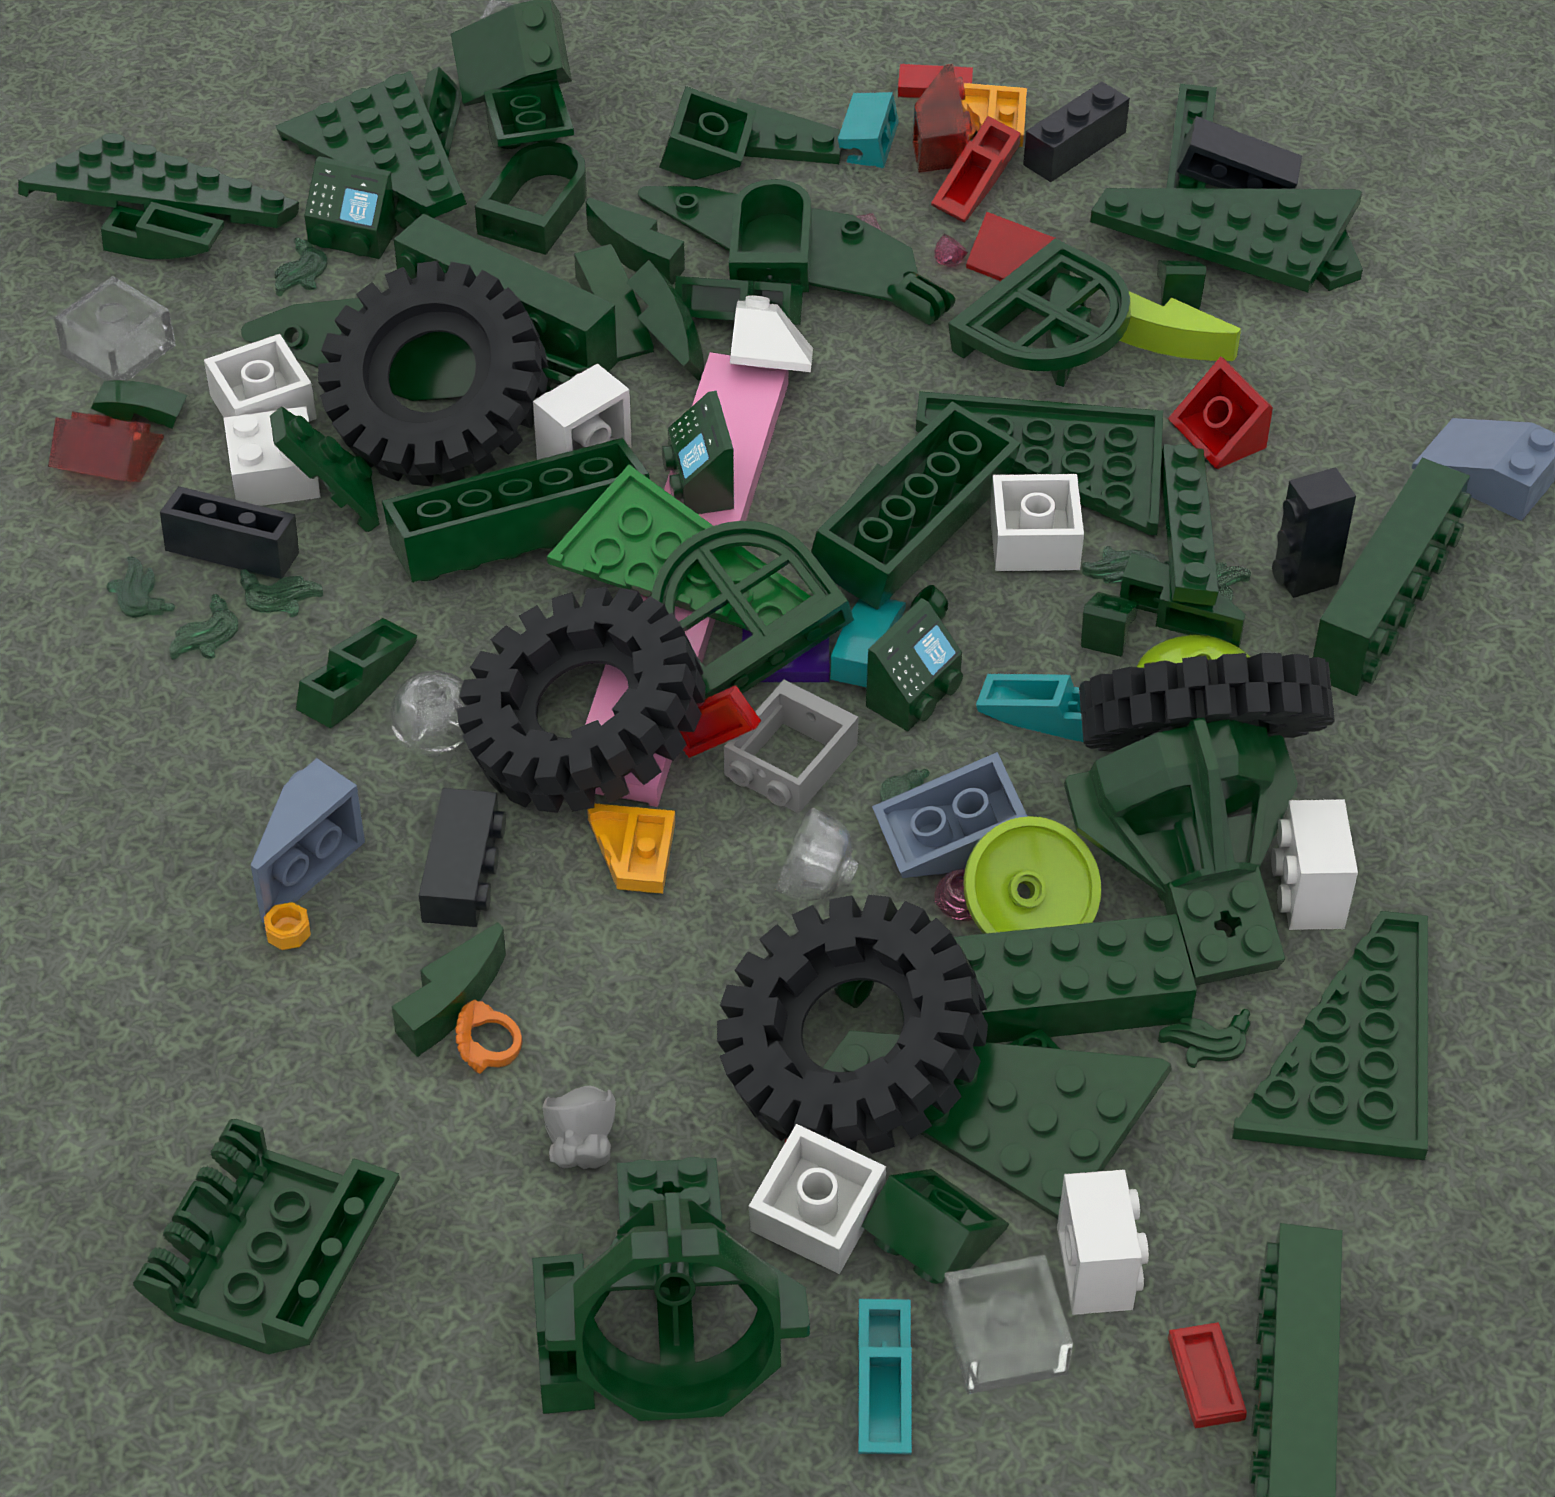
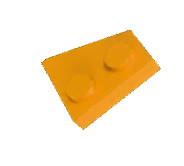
(998, 102)
(634, 844)

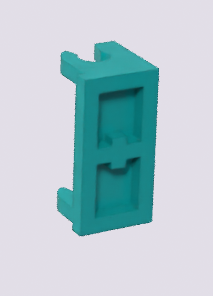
(869, 127)

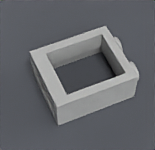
(795, 709)

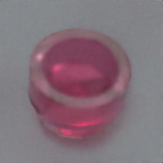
(949, 251)

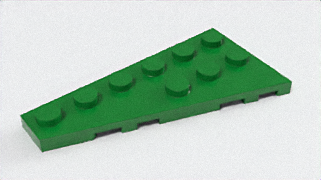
(637, 529)

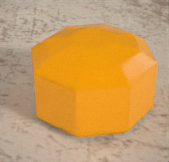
(287, 925)

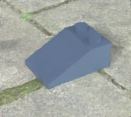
(1506, 461)
(944, 819)
(307, 835)

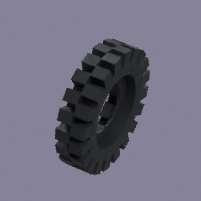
(446, 440)
(1265, 690)
(648, 718)
(878, 945)

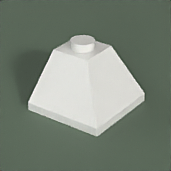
(768, 338)

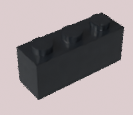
(1076, 131)
(1235, 159)
(229, 532)
(1313, 532)
(461, 857)

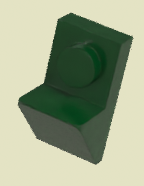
(1181, 281)
(1107, 623)

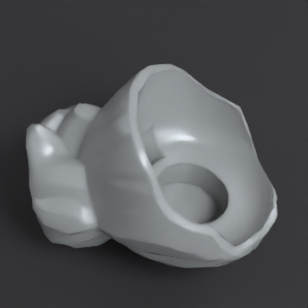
(580, 1127)

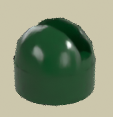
(935, 598)
(854, 992)

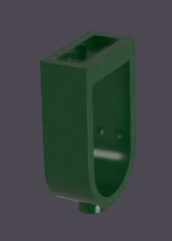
(765, 198)
(522, 227)

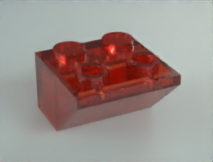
(940, 123)
(103, 446)

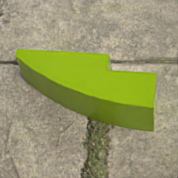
(1180, 331)

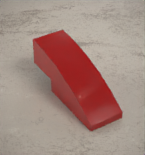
(977, 169)

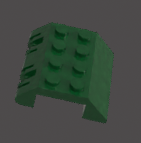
(265, 1247)

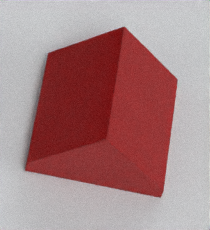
(1003, 246)
(1224, 416)

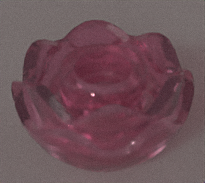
(950, 897)

